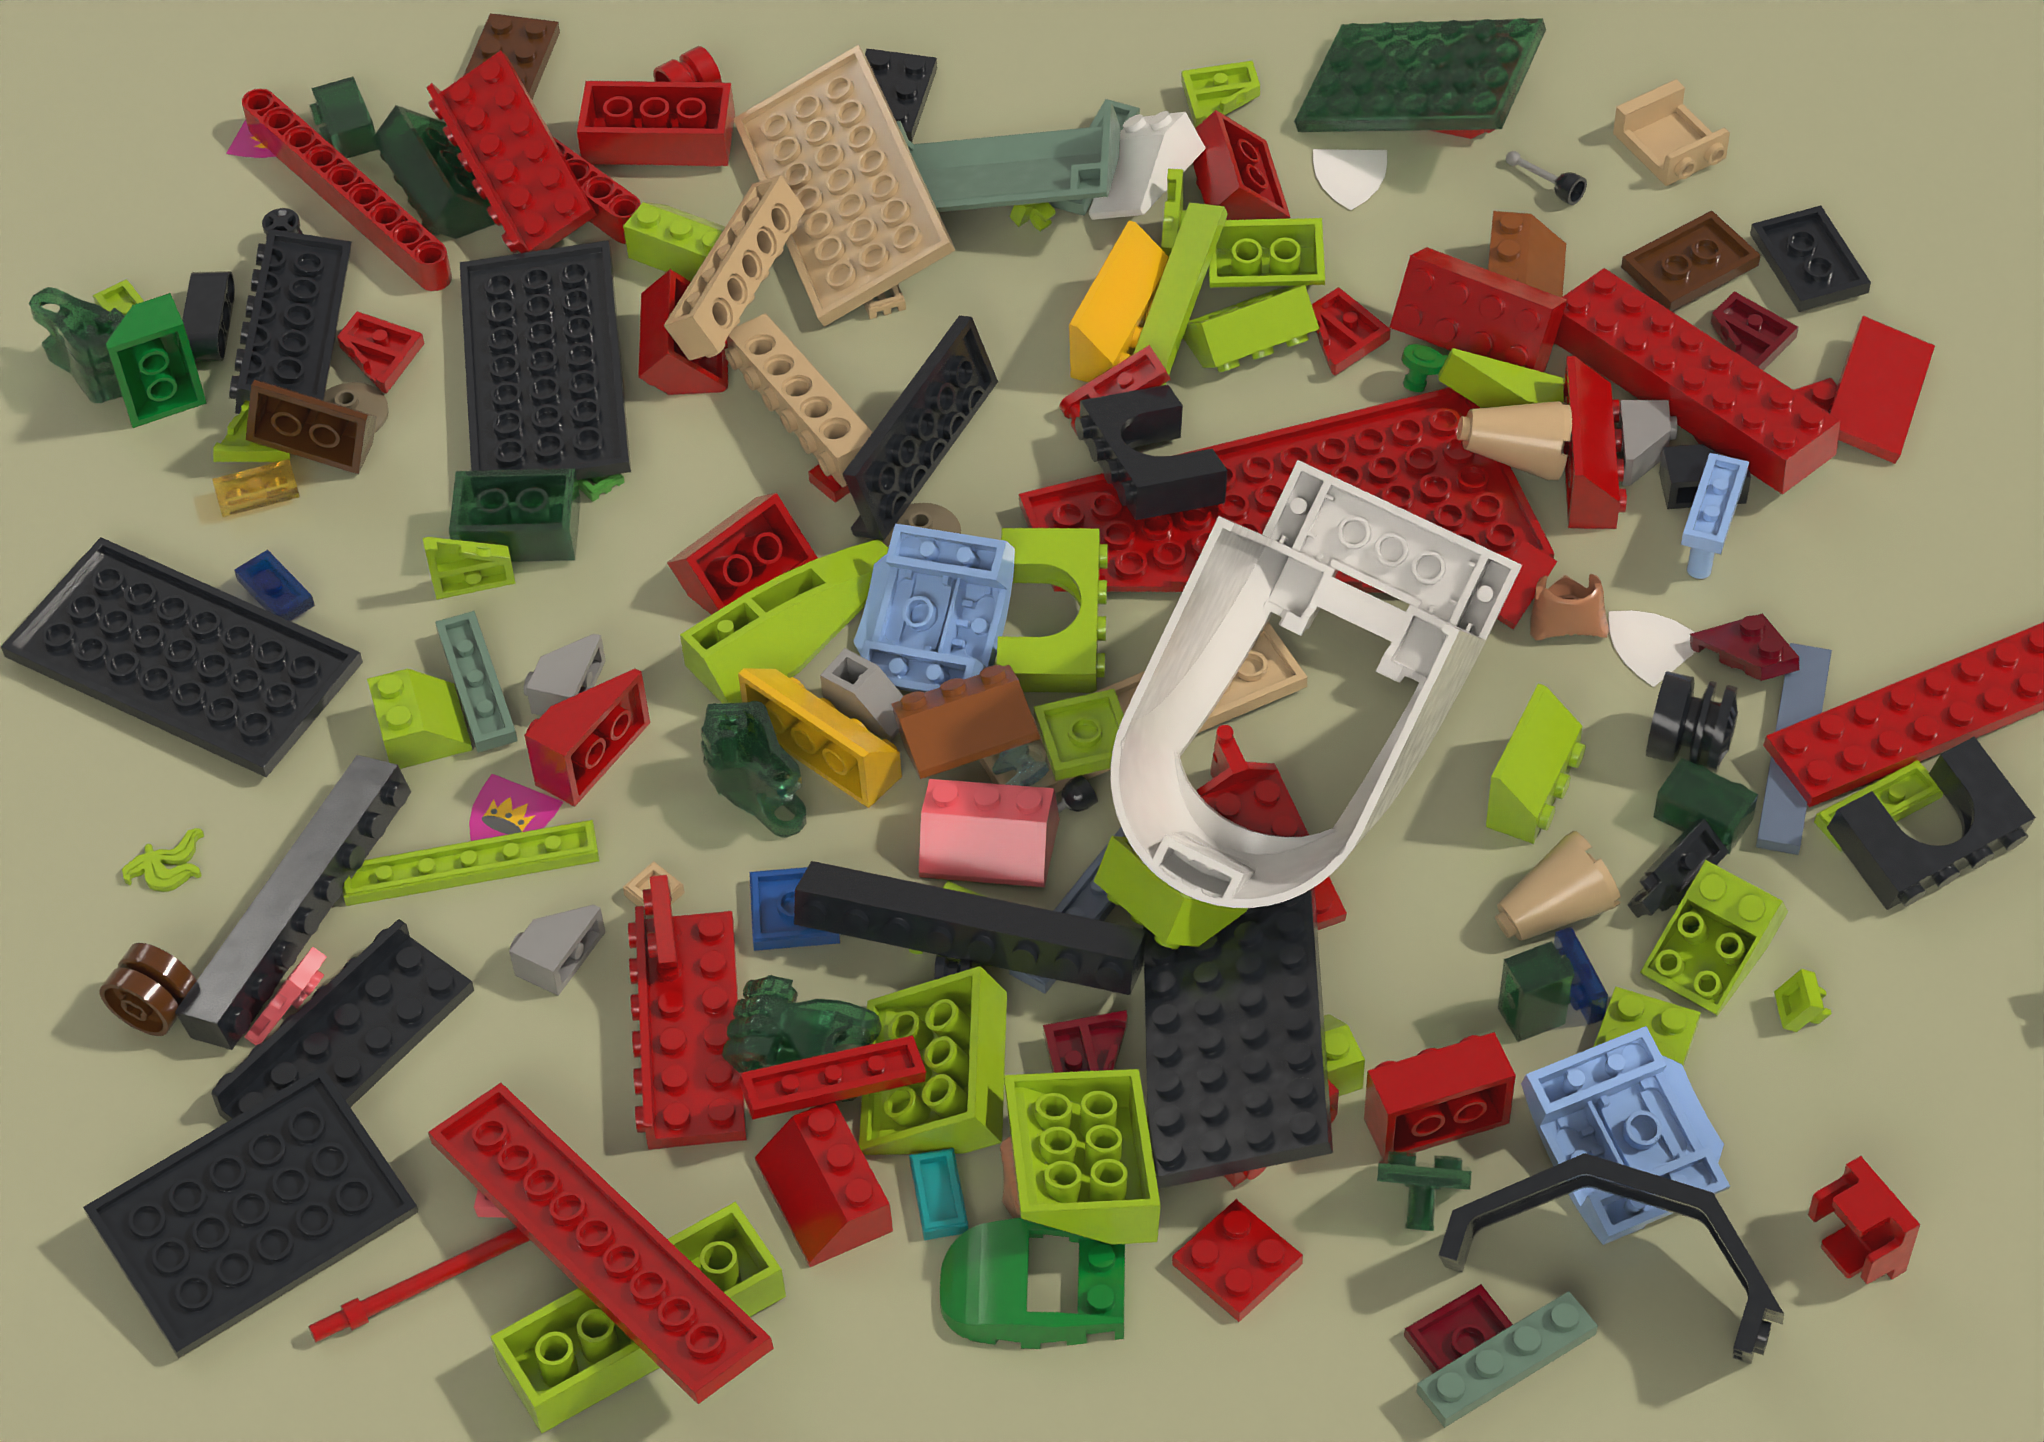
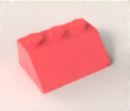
(987, 832)

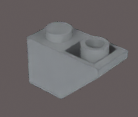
(862, 692)

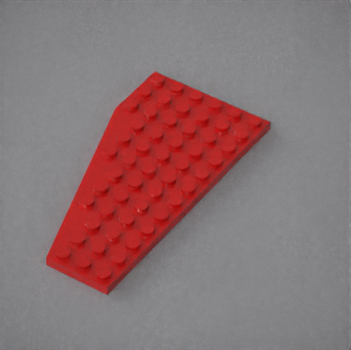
(1391, 450)

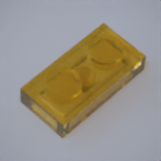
(255, 488)

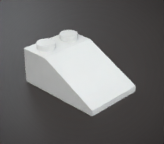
(1145, 153)

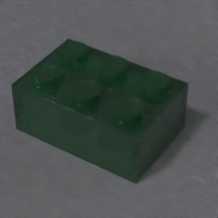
(522, 509)

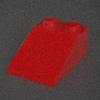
(586, 735)

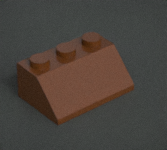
(1527, 251)
(964, 720)

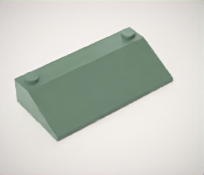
(1020, 166)

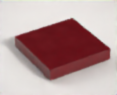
(1456, 1328)

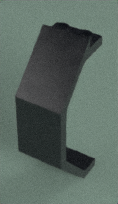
(1639, 1186)

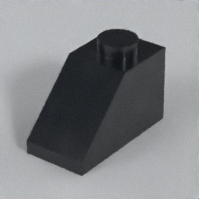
(1682, 471)

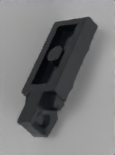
(1676, 868)

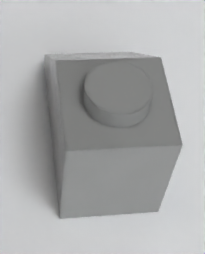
(1645, 432)
(564, 673)
(556, 947)

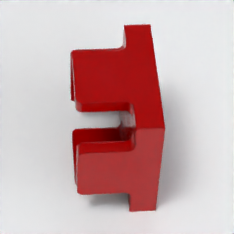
(1877, 1225)

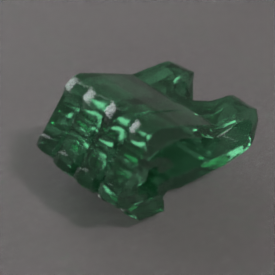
(79, 340)
(751, 765)
(777, 1030)

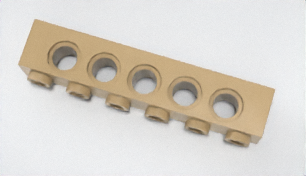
(735, 268)
(797, 394)

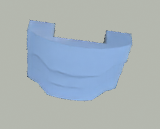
(936, 606)
(1627, 1109)

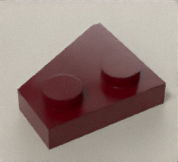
(1752, 330)
(1749, 646)
(1085, 1042)

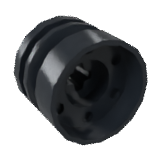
(1692, 721)

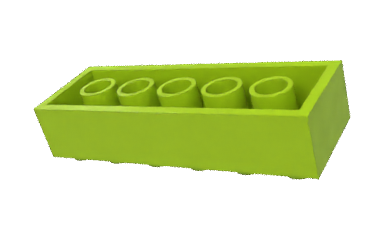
(578, 1356)

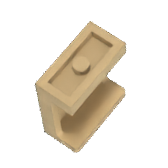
(1668, 134)

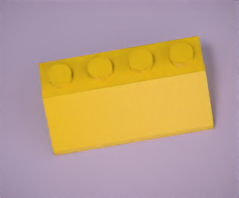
(1116, 305)
(823, 736)

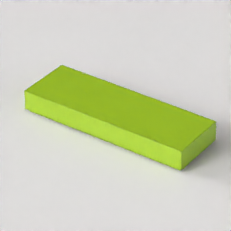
(1899, 793)

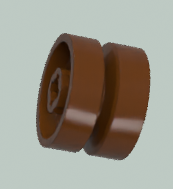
(147, 989)

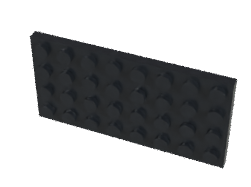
(544, 362)
(183, 656)
(1237, 1047)

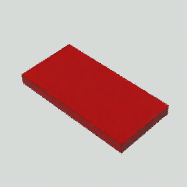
(1880, 388)

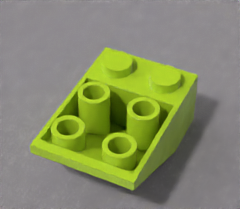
(1714, 938)

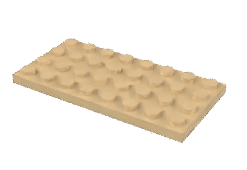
(854, 175)

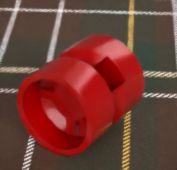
(693, 66)

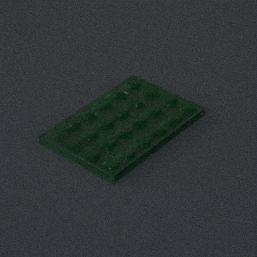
(1421, 76)

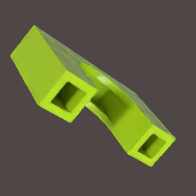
(1071, 561)

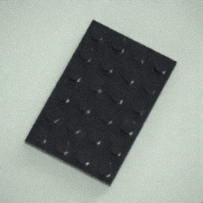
(250, 1211)

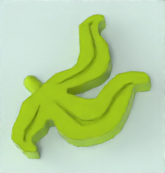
(156, 874)

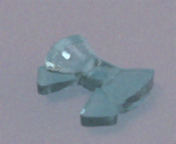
(1027, 768)

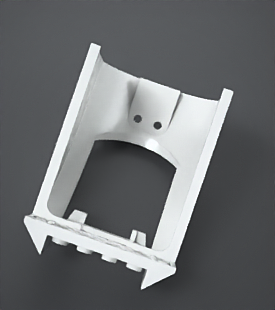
(1227, 601)

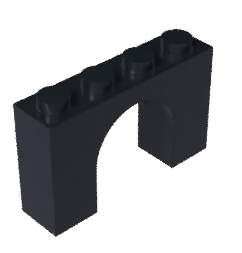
(1146, 482)
(1902, 867)

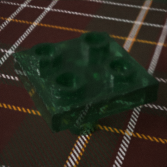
(1423, 1182)

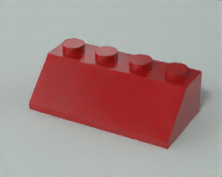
(1592, 460)

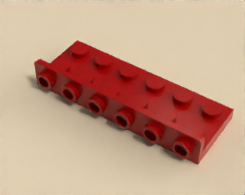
(511, 156)
(684, 1021)

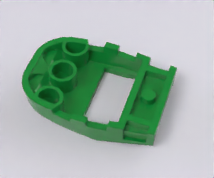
(988, 1287)

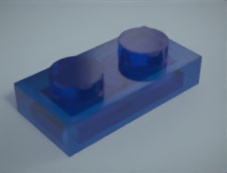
(274, 586)
(1586, 989)

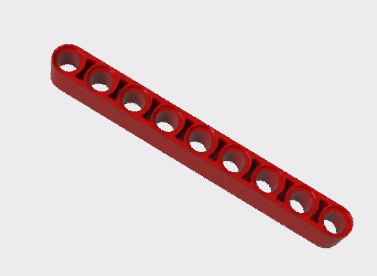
(347, 190)

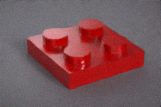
(1237, 1260)

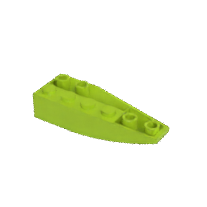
(781, 621)

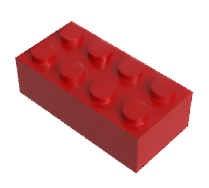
(656, 123)
(1476, 311)

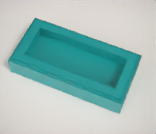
(938, 1194)

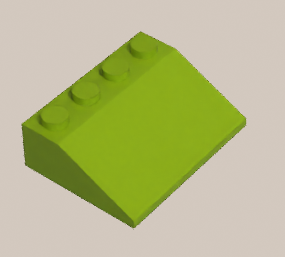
(962, 1046)
(1084, 1154)

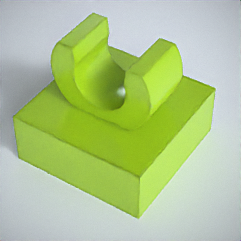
(1037, 213)
(1801, 1001)

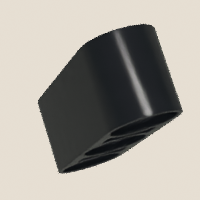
(209, 313)

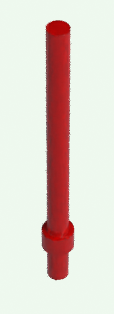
(356, 1312)

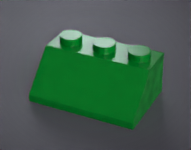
(154, 362)

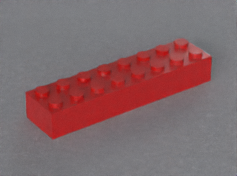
(1707, 384)

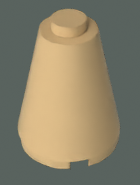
(1520, 436)
(1558, 891)

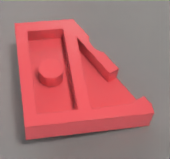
(292, 992)

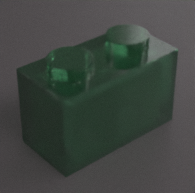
(343, 117)
(1698, 793)
(1535, 990)

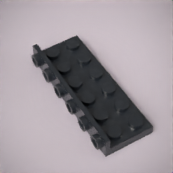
(292, 314)
(919, 429)
(353, 1024)

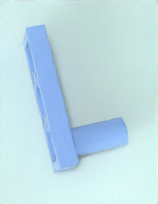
(1713, 511)

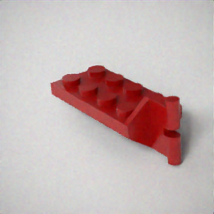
(1258, 800)

